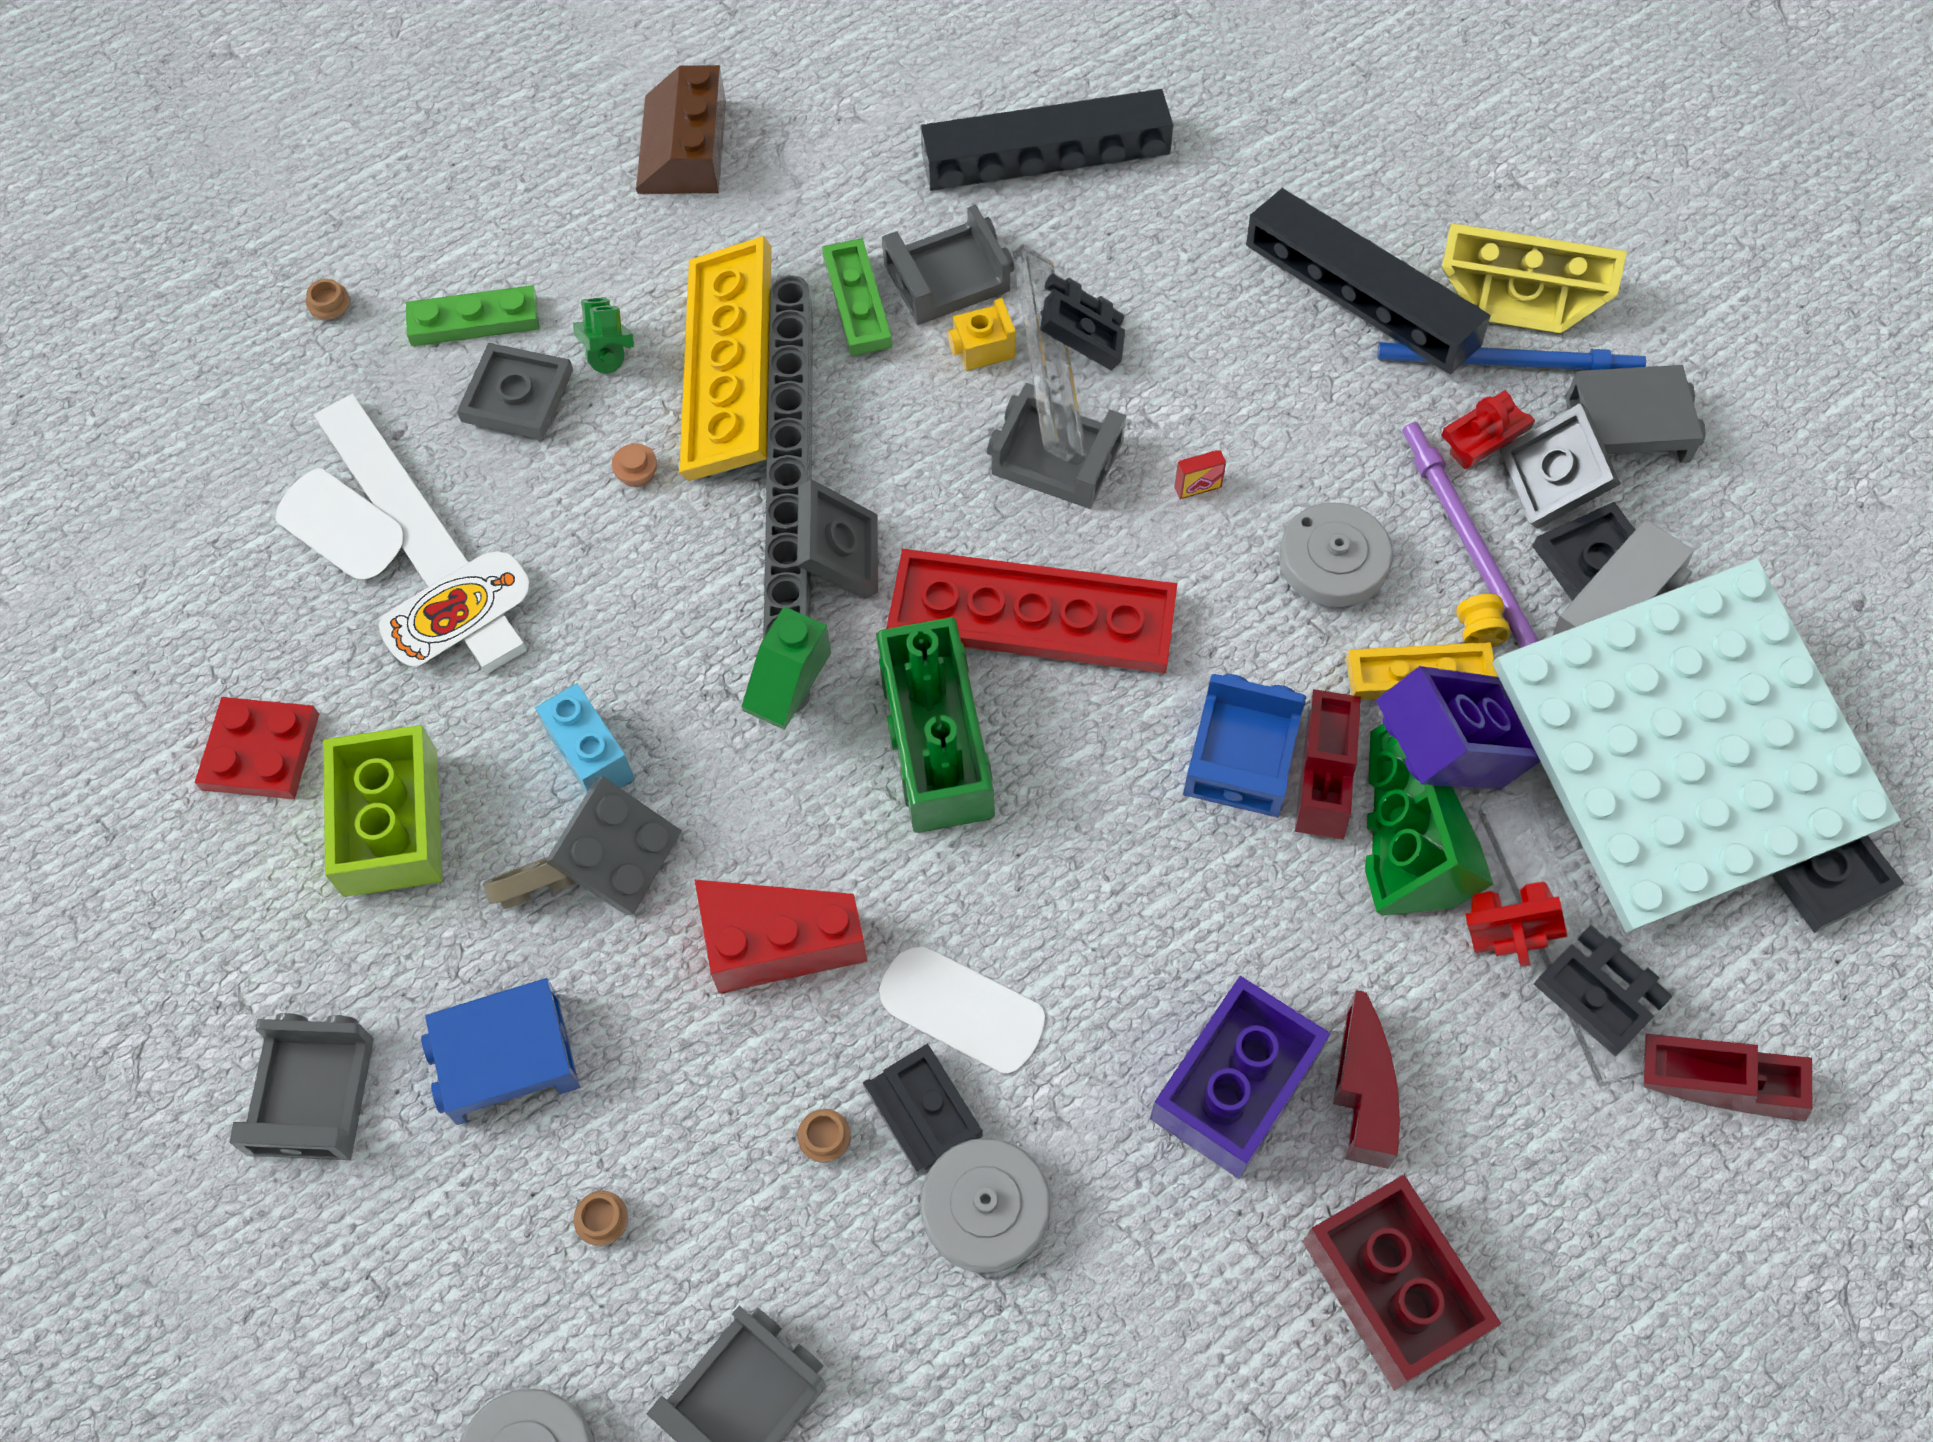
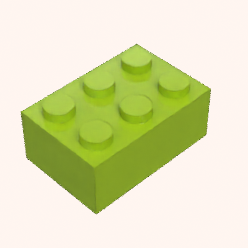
(381, 811)

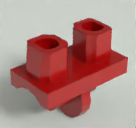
(1486, 429)
(1516, 926)

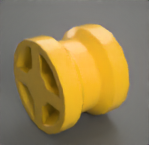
(1483, 620)

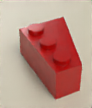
(776, 932)

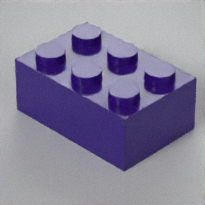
(1457, 729)
(1239, 1076)

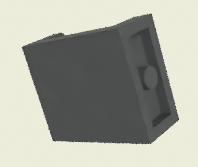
(949, 268)
(1641, 409)
(1021, 458)
(306, 1089)
(742, 1387)

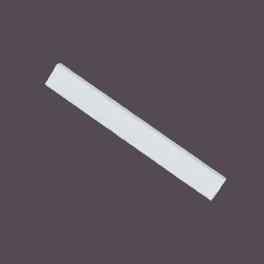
(424, 537)

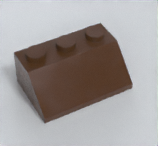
(683, 133)

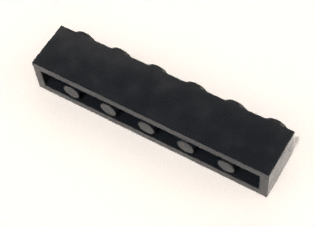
(1046, 139)
(1367, 280)

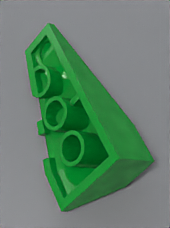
(1420, 841)

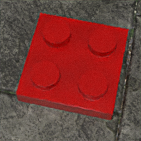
(257, 748)

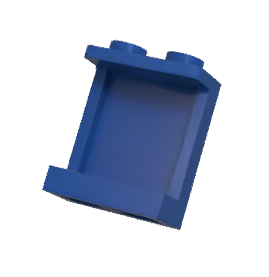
(1245, 744)
(498, 1049)

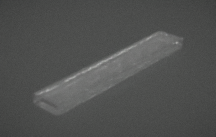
(1049, 363)
(1528, 859)

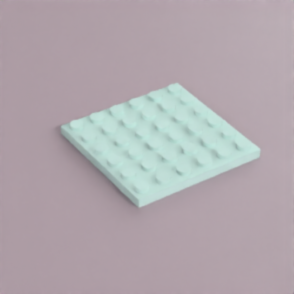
(1693, 744)

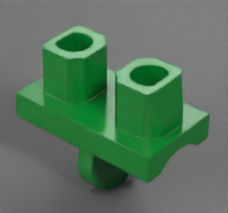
(602, 334)

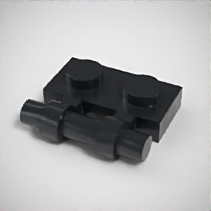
(1083, 321)
(1594, 998)

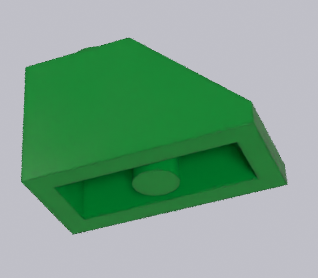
(786, 667)

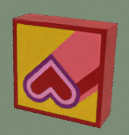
(1200, 474)

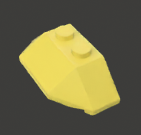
(1530, 278)

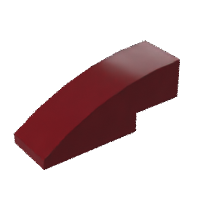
(1328, 765)
(1729, 1076)
(1368, 1086)

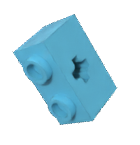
(583, 739)

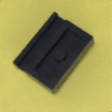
(922, 1108)

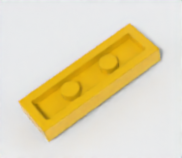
(1379, 669)

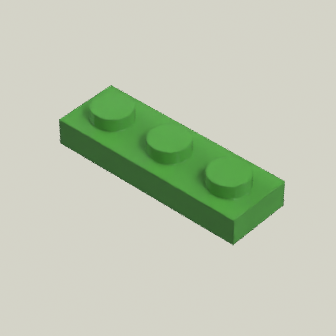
(857, 297)
(472, 315)

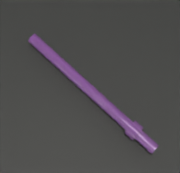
(1431, 466)

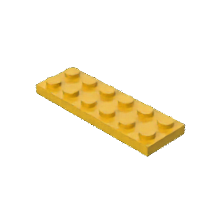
(726, 360)

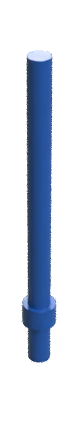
(1594, 360)

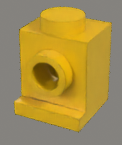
(983, 336)

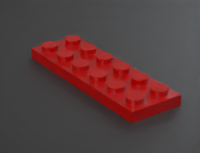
(1038, 609)

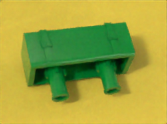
(935, 725)

